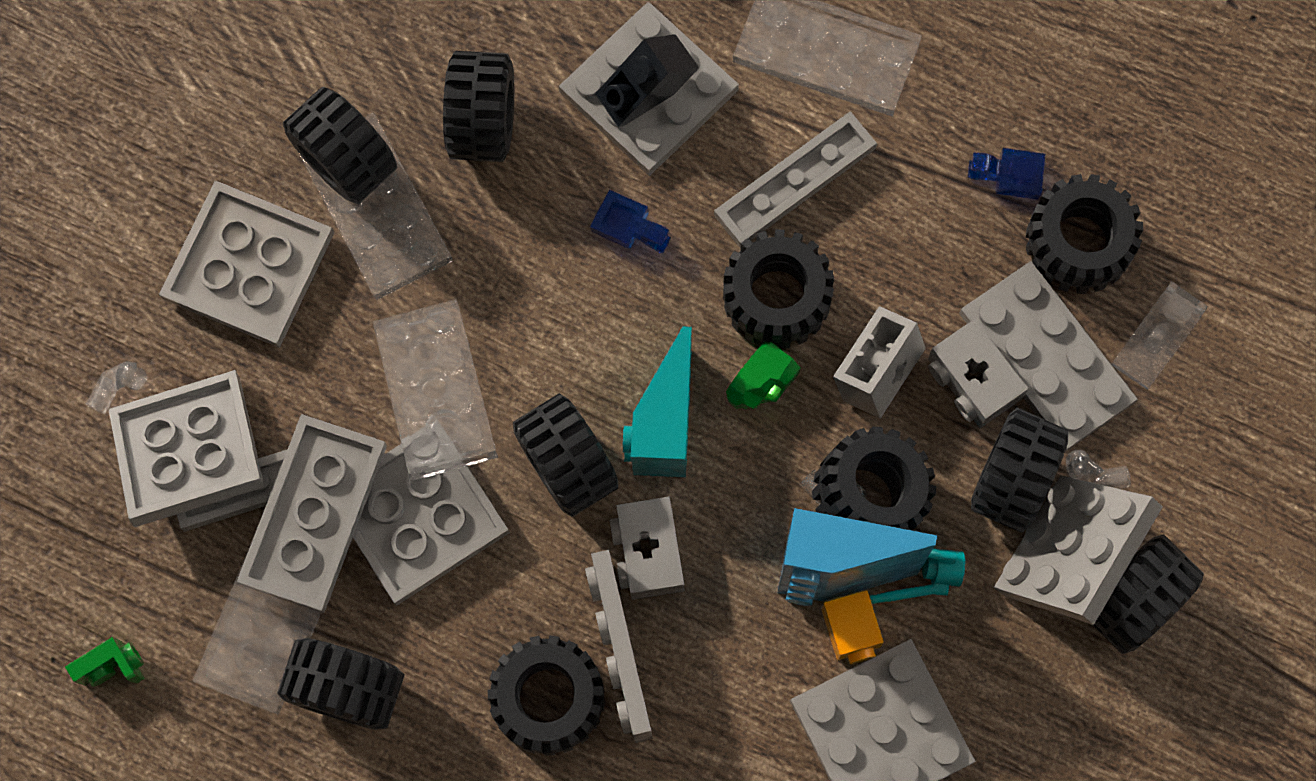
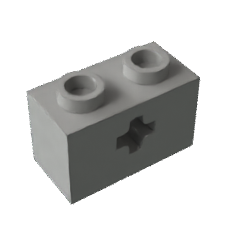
(974, 351)
(879, 362)
(651, 521)

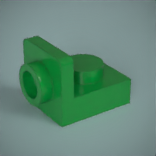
(99, 663)

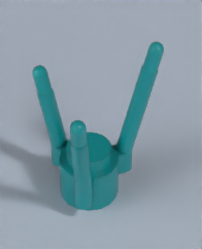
(943, 569)

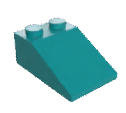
(661, 419)

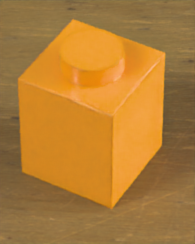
(853, 627)

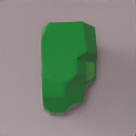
(762, 378)

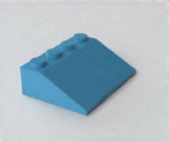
(844, 555)

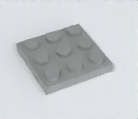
(667, 126)
(247, 263)
(185, 448)
(423, 525)
(1078, 548)
(883, 722)

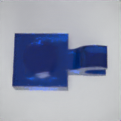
(1016, 172)
(625, 220)

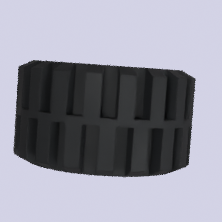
(478, 106)
(340, 145)
(1104, 207)
(782, 255)
(565, 455)
(893, 462)
(1019, 470)
(1148, 594)
(519, 667)
(341, 683)

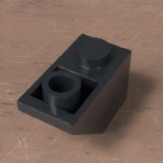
(646, 78)

